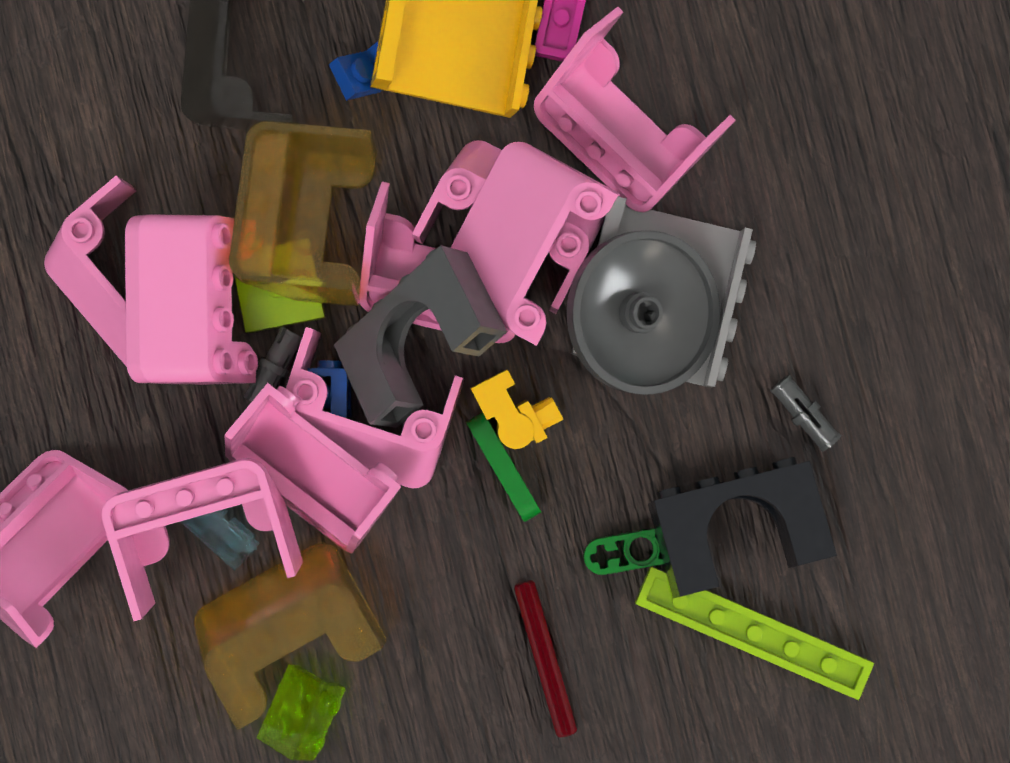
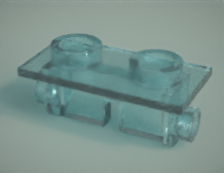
(227, 540)

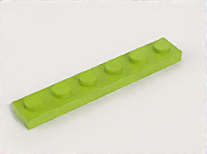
(757, 635)

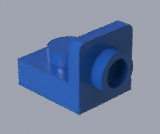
(355, 73)
(340, 391)

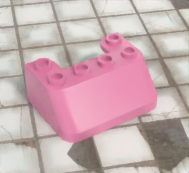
(182, 302)

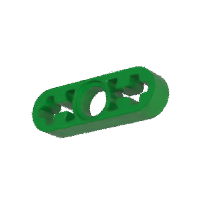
(503, 467)
(613, 563)

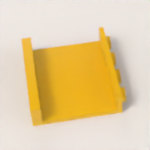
(458, 52)

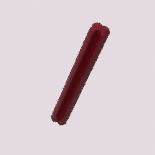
(545, 658)

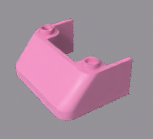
(613, 132)
(460, 188)
(391, 256)
(76, 273)
(409, 456)
(139, 517)

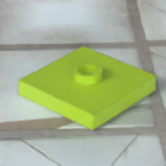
(268, 310)

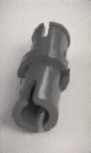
(275, 363)
(823, 432)

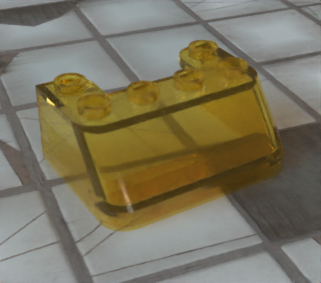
(287, 208)
(275, 617)

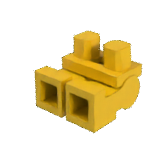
(517, 424)

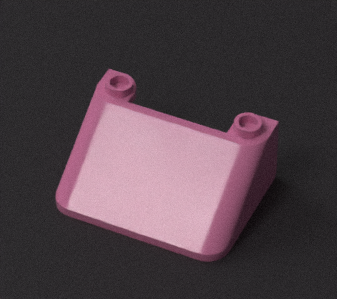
(518, 223)
(310, 469)
(46, 535)

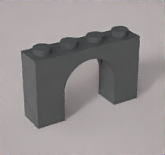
(375, 345)

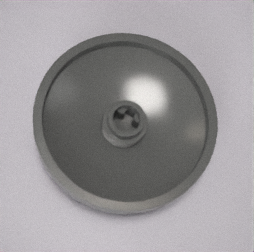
(643, 312)

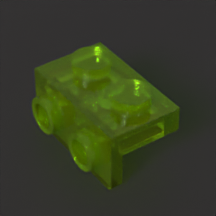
(300, 714)

